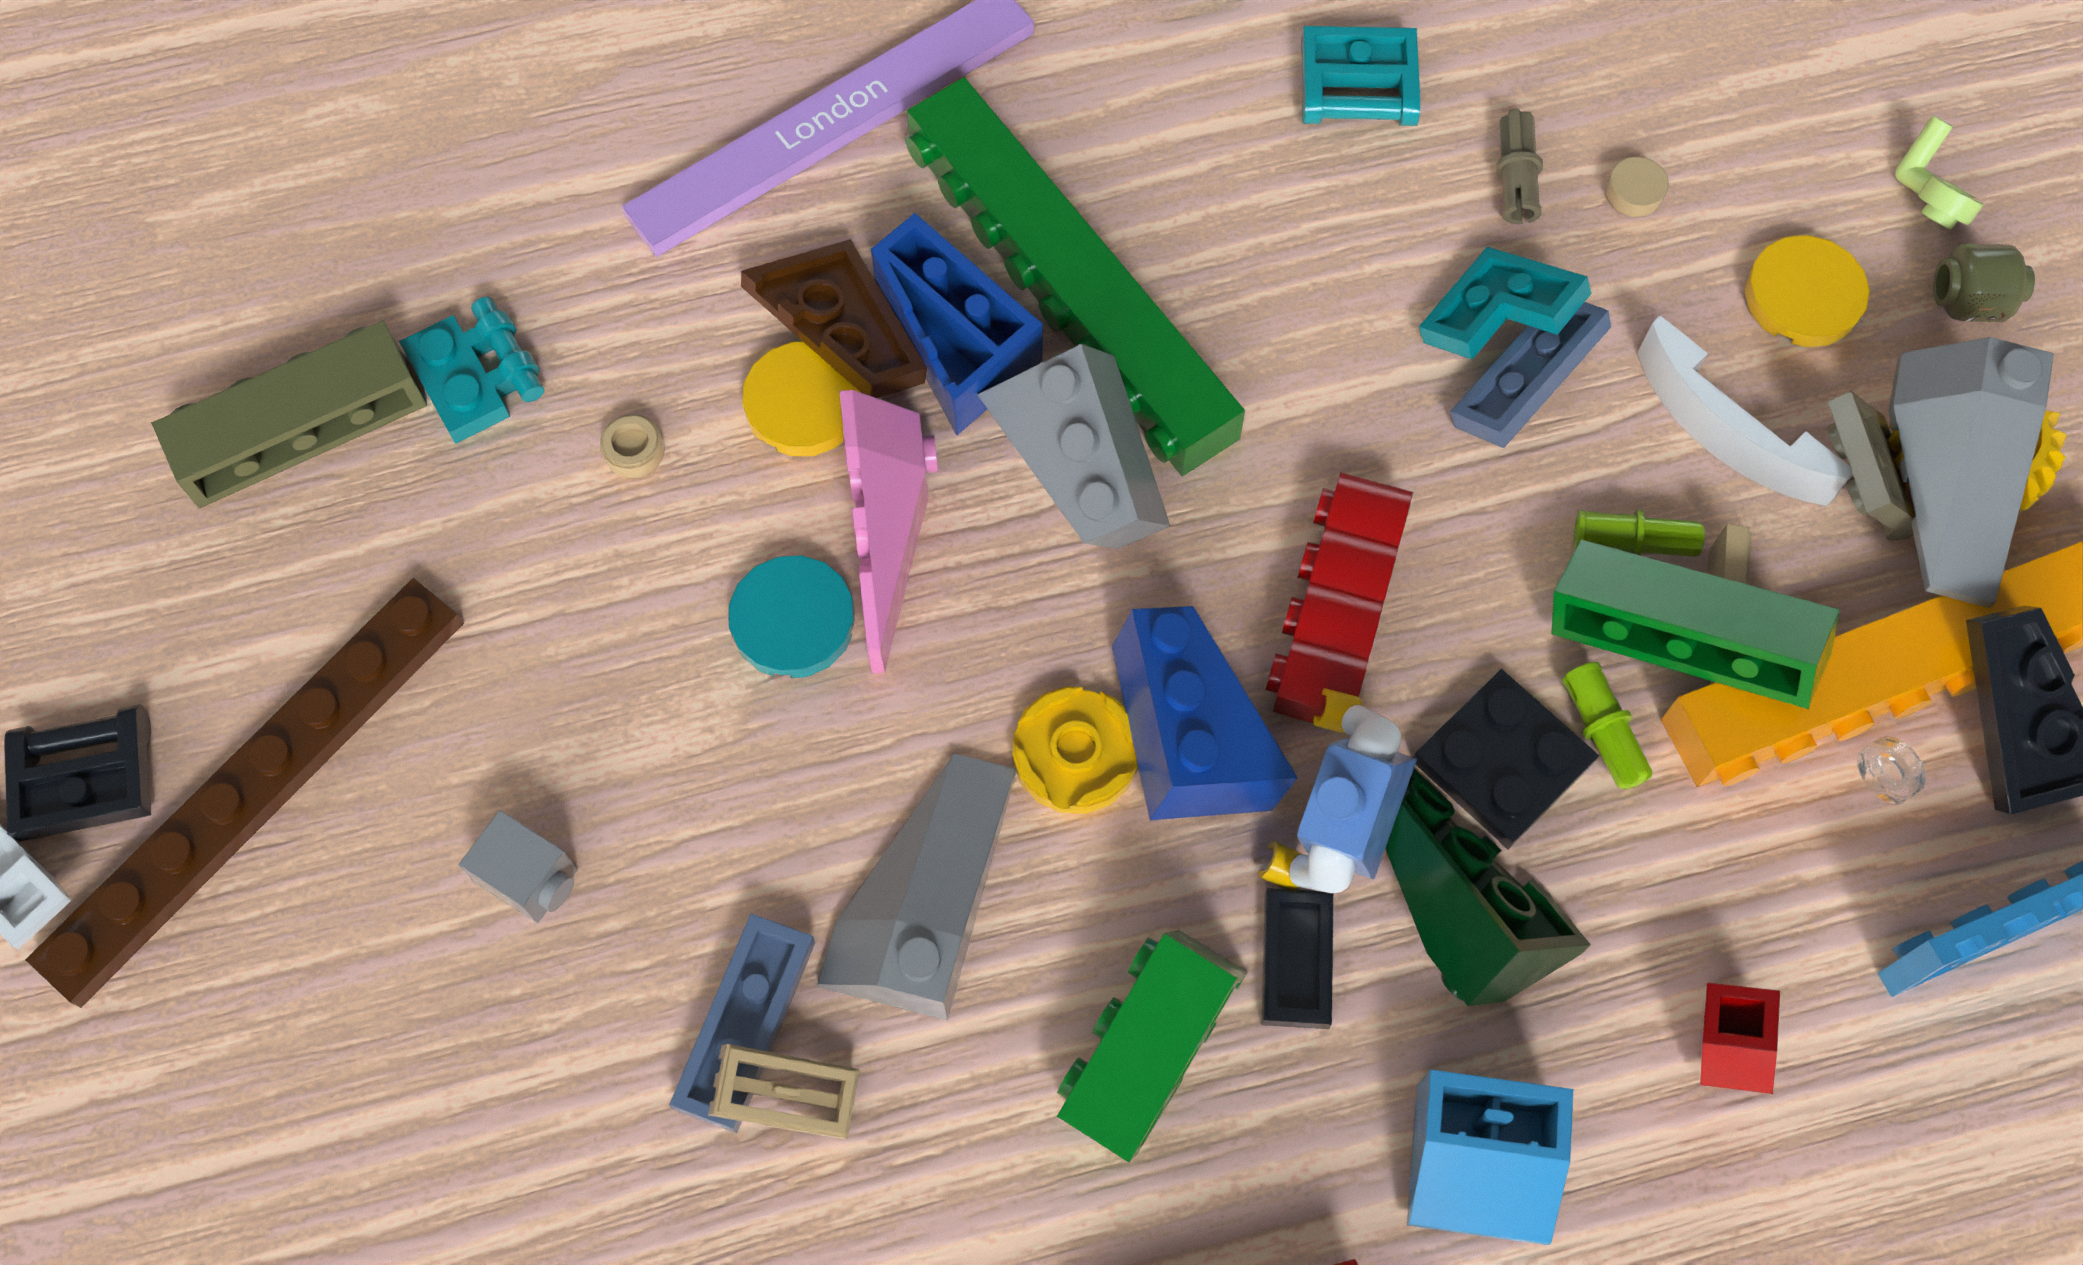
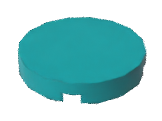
(791, 616)

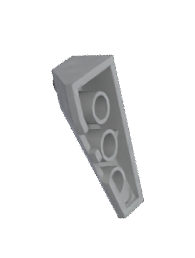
(918, 906)

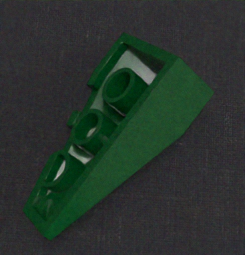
(1469, 911)

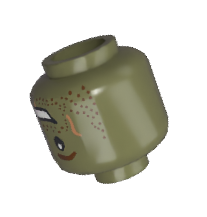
(1983, 282)

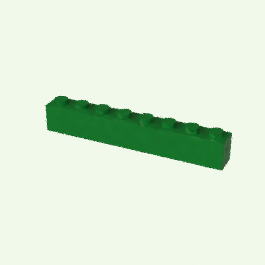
(1073, 274)

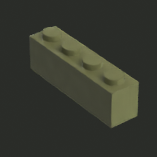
(288, 414)

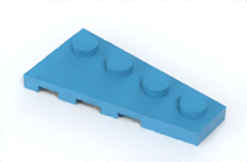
(1983, 931)

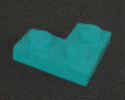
(1500, 289)

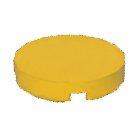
(1807, 290)
(795, 401)
(1071, 770)

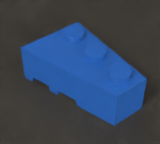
(955, 318)
(1192, 722)

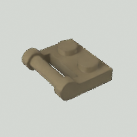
(1876, 489)

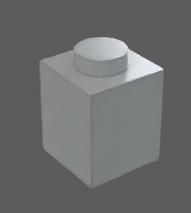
(520, 867)

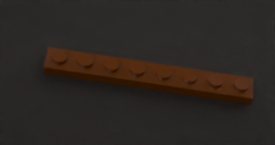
(243, 794)

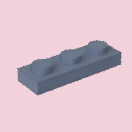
(1527, 376)
(744, 1012)

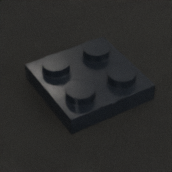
(1505, 758)

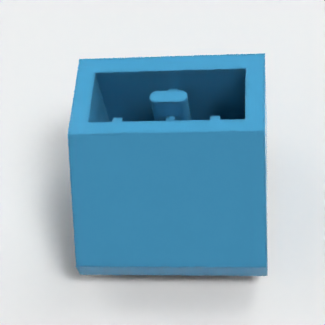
(1489, 1156)

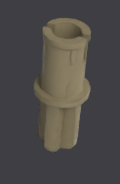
(1519, 166)

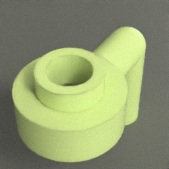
(1943, 200)

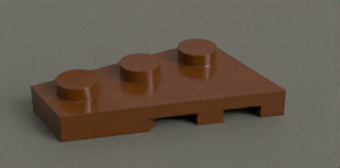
(840, 315)

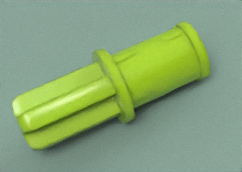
(1640, 534)
(1607, 725)

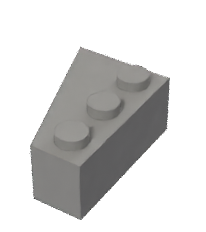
(1082, 445)

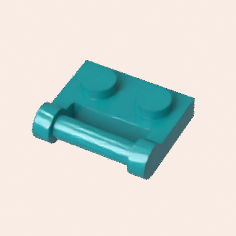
(1360, 60)

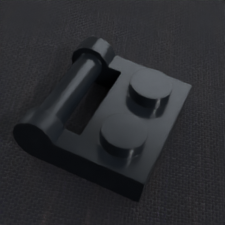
(78, 790)

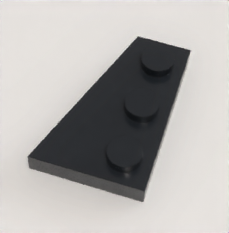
(2026, 710)

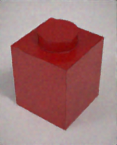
(1740, 1038)

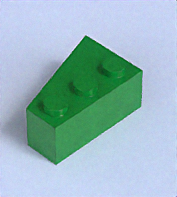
(1148, 1042)

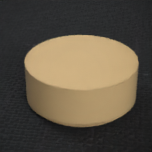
(1637, 186)
(632, 446)

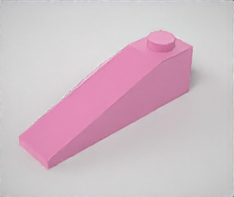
(890, 494)

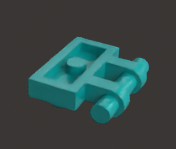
(456, 380)

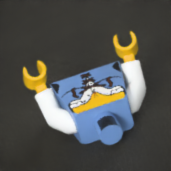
(1349, 803)

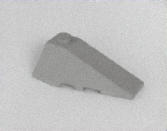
(1967, 445)

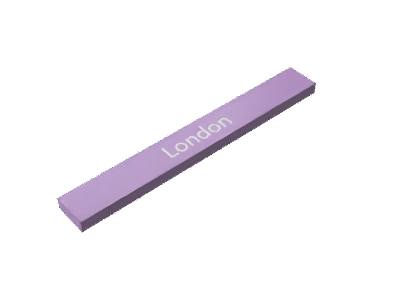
(825, 122)

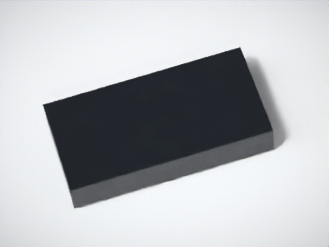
(1297, 959)

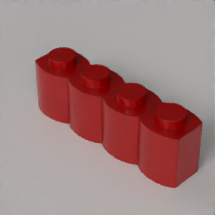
(1344, 595)

